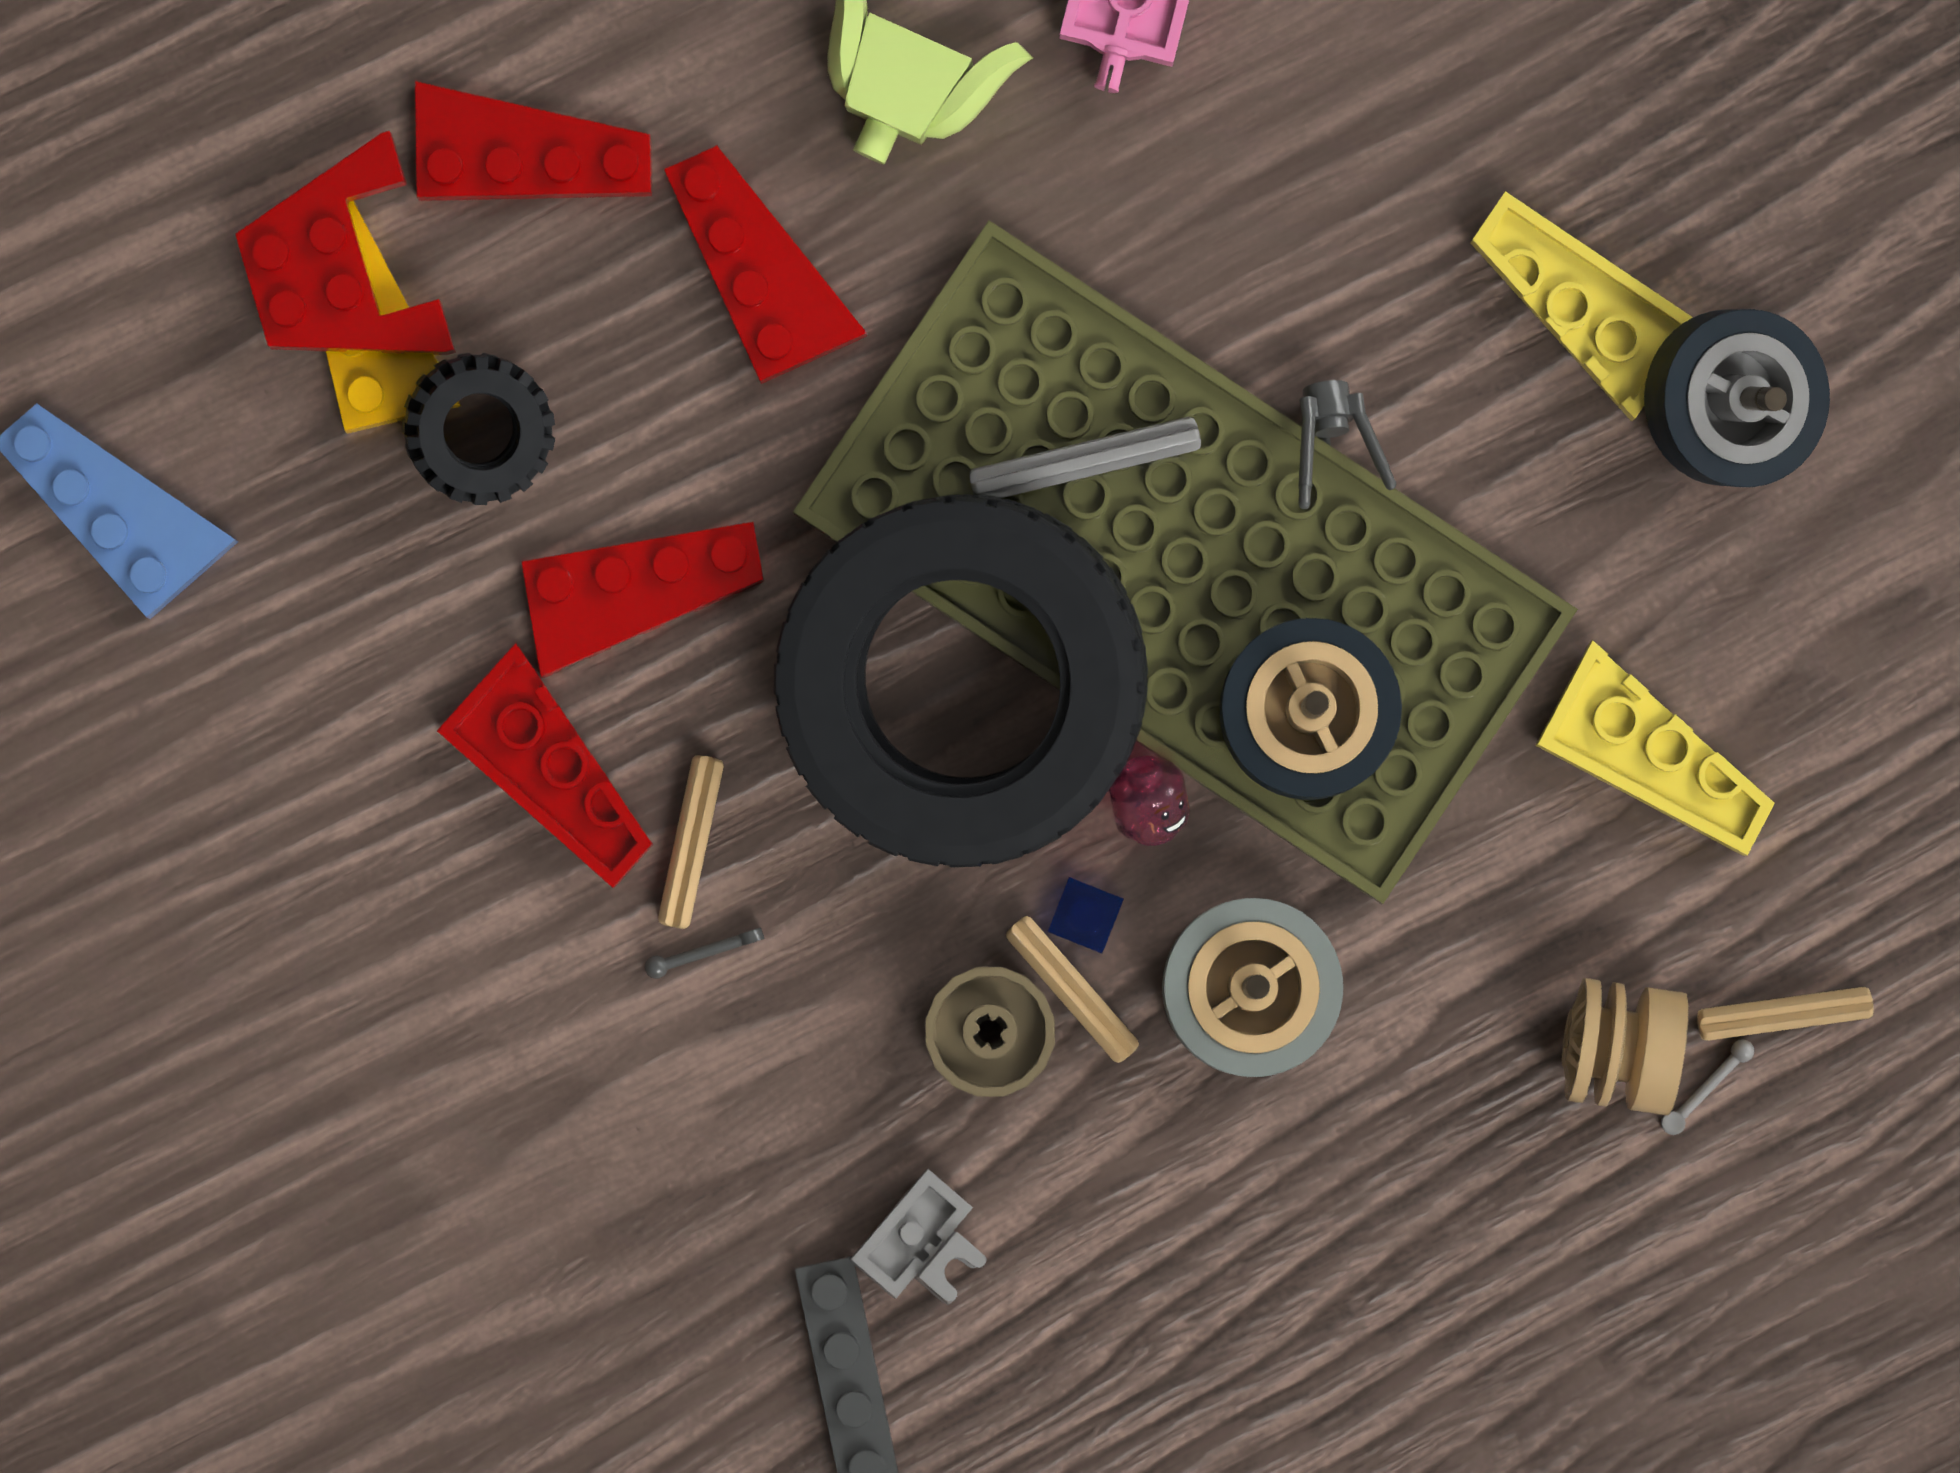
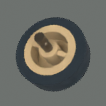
(1310, 708)

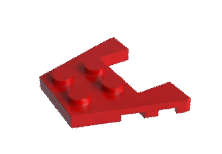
(313, 273)

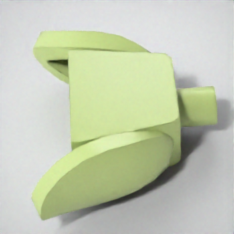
(908, 81)

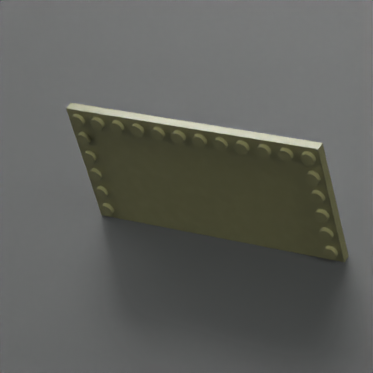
(1201, 541)

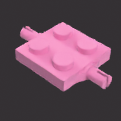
(1125, 32)

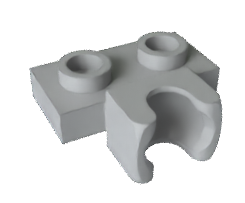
(919, 1241)

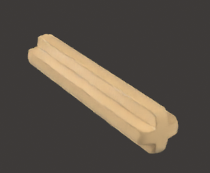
(690, 841)
(1072, 989)
(1785, 1013)

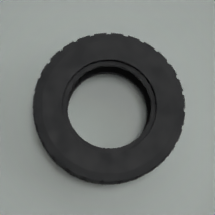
(853, 763)

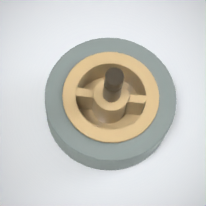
(1252, 987)

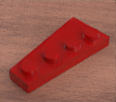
(765, 280)
(616, 592)
(537, 757)

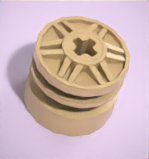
(1625, 1046)

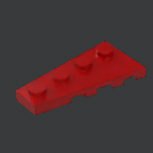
(513, 151)

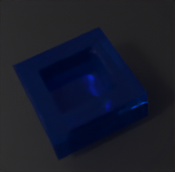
(1085, 915)

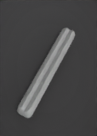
(1086, 459)

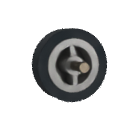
(1737, 397)

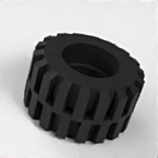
(510, 469)

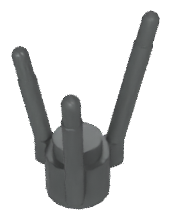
(1327, 414)

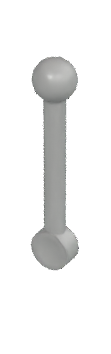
(1741, 1051)

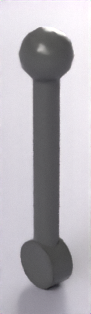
(657, 966)

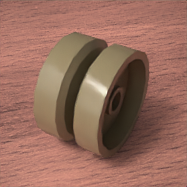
(997, 1066)

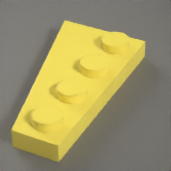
(1581, 298)
(1638, 746)

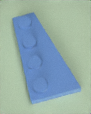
(123, 520)

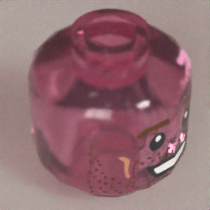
(1150, 800)

